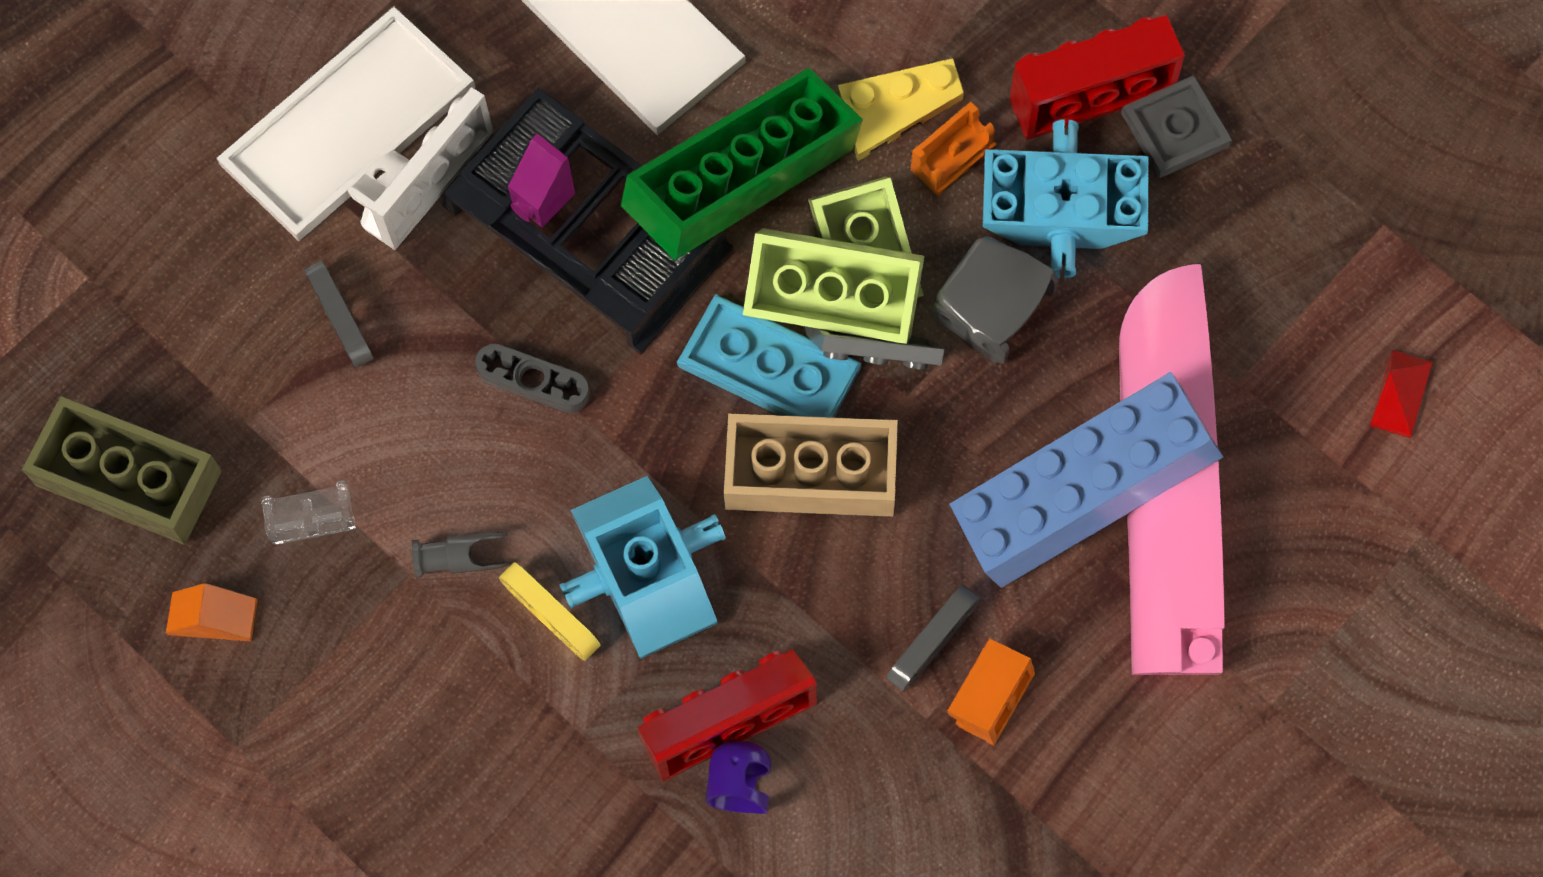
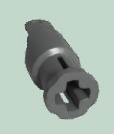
(452, 554)

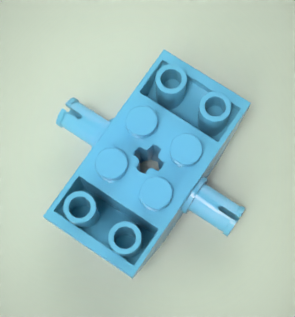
(1029, 190)
(655, 600)

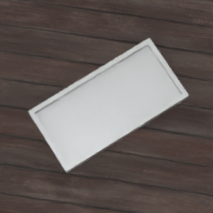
(647, 51)
(342, 120)

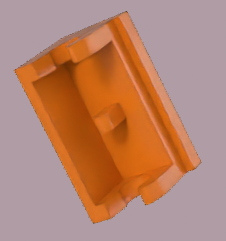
(952, 150)
(991, 691)

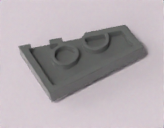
(914, 354)

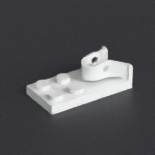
(412, 186)

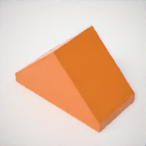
(211, 613)

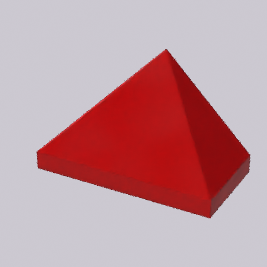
(1401, 394)

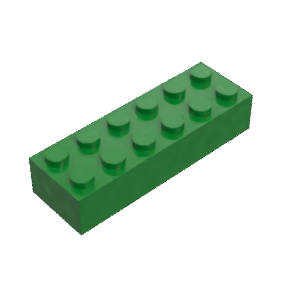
(740, 163)

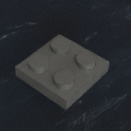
(1176, 126)

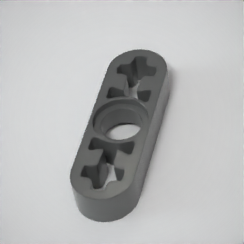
(338, 314)
(501, 378)
(933, 638)

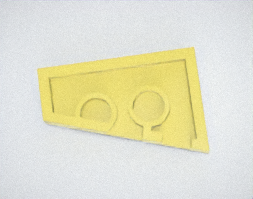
(899, 101)

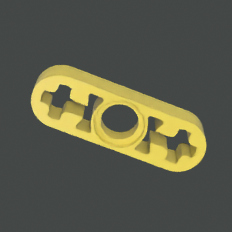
(549, 611)

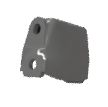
(992, 296)

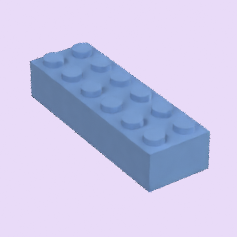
(1085, 480)

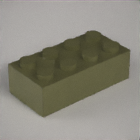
(122, 470)

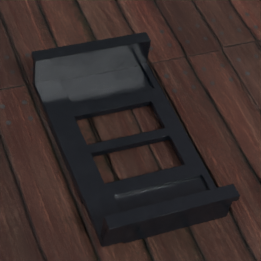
(638, 280)

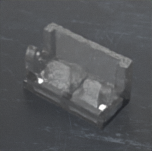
(308, 514)

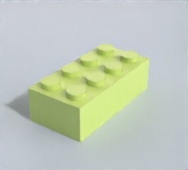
(833, 285)

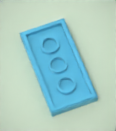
(766, 363)

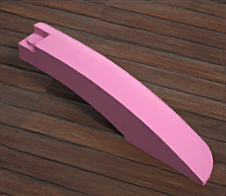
(1179, 532)

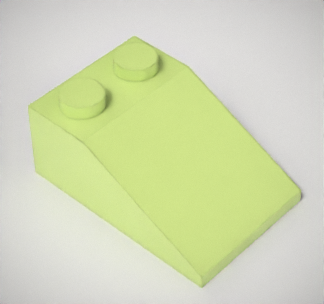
(862, 216)

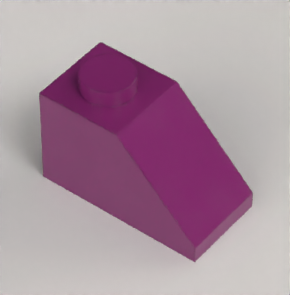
(541, 182)

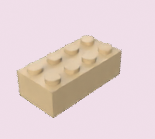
(810, 465)

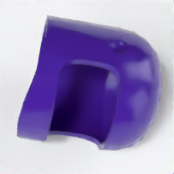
(733, 777)

